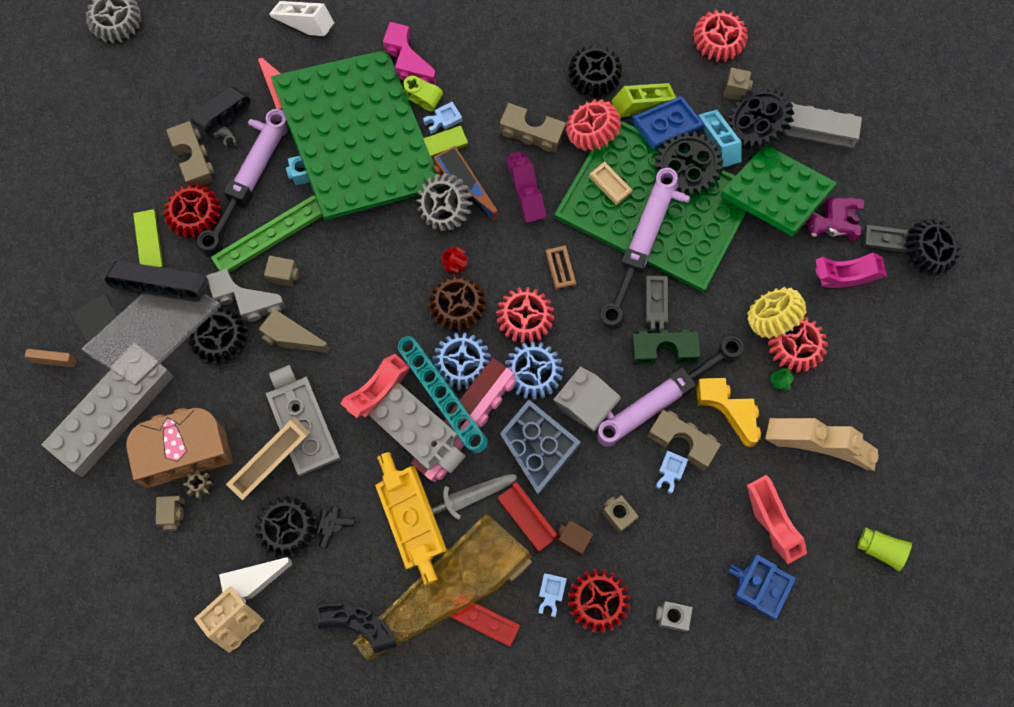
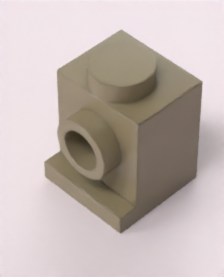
(169, 512)

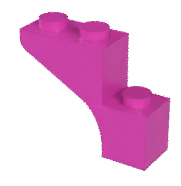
(408, 62)

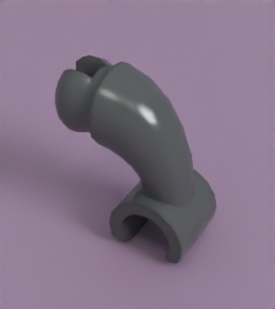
(229, 137)

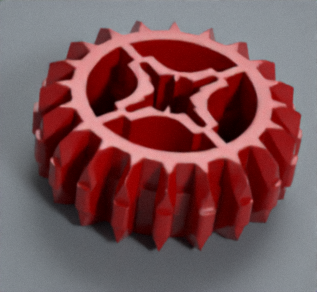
(197, 200)
(617, 592)

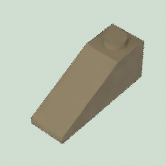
(287, 334)

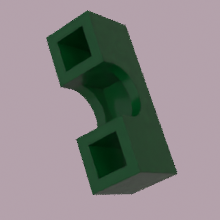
(682, 343)

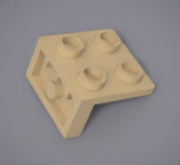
(228, 620)

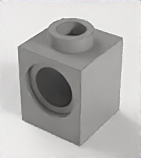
(684, 616)

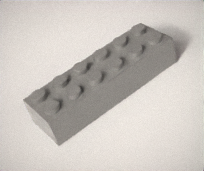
(103, 418)

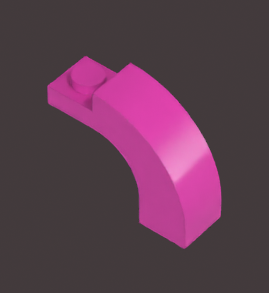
(851, 272)

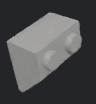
(586, 399)

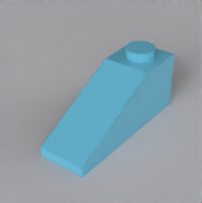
(723, 136)

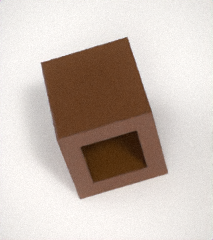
(574, 537)

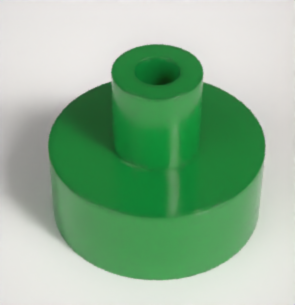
(782, 379)

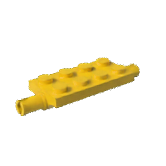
(410, 517)

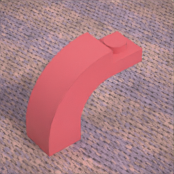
(367, 398)

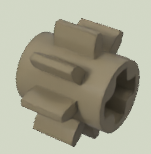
(202, 488)

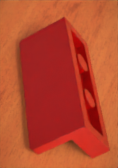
(527, 517)

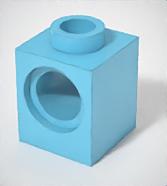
(294, 165)

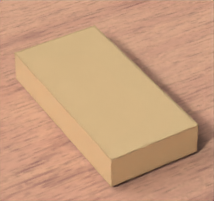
(610, 183)

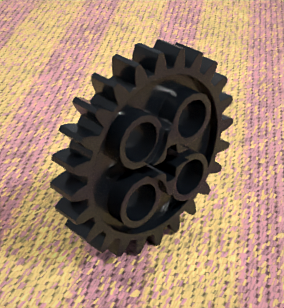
(757, 114)
(697, 148)

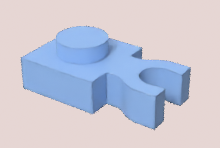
(444, 116)
(671, 468)
(552, 590)

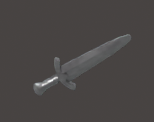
(468, 496)

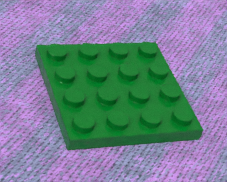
(778, 190)

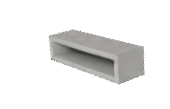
(824, 126)

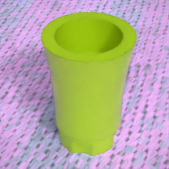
(885, 548)

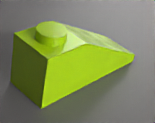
(639, 98)

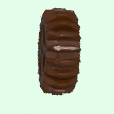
(463, 288)

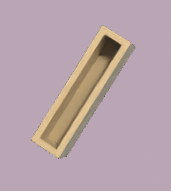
(268, 458)

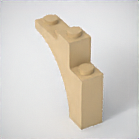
(815, 436)

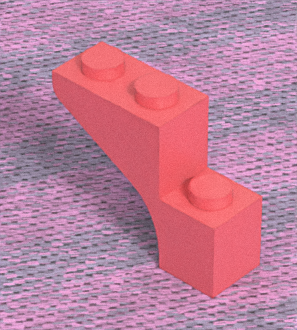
(772, 515)

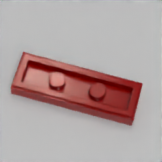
(488, 623)

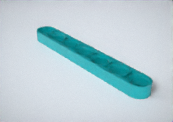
(448, 399)

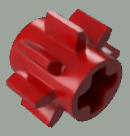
(454, 260)

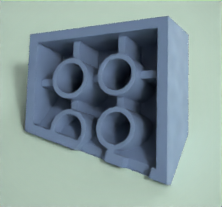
(538, 444)

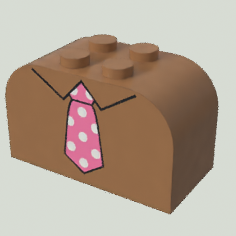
(177, 446)

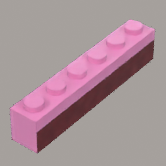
(478, 400)

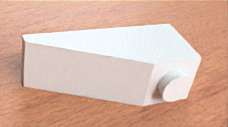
(306, 17)
(253, 579)

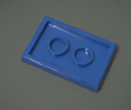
(667, 120)

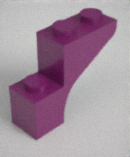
(525, 184)

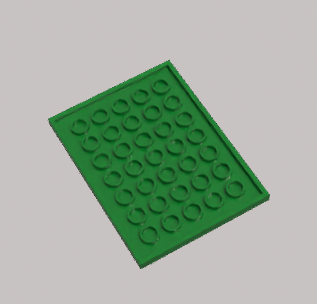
(355, 133)
(691, 233)

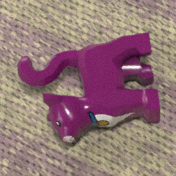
(836, 214)

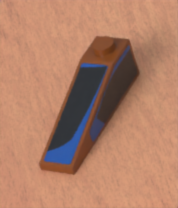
(453, 163)

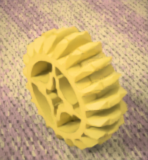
(776, 312)

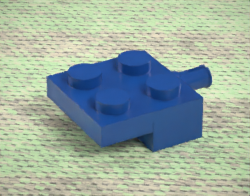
(762, 586)

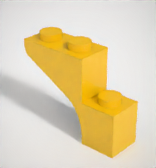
(738, 412)

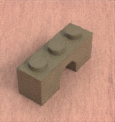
(546, 136)
(186, 140)
(702, 446)

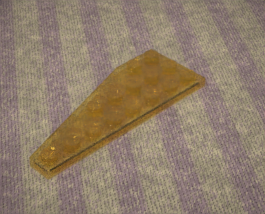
(464, 574)

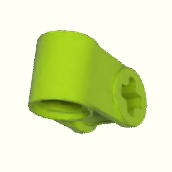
(422, 93)

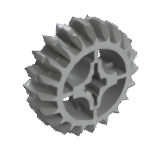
(113, 19)
(456, 190)

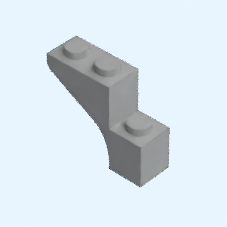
(251, 303)

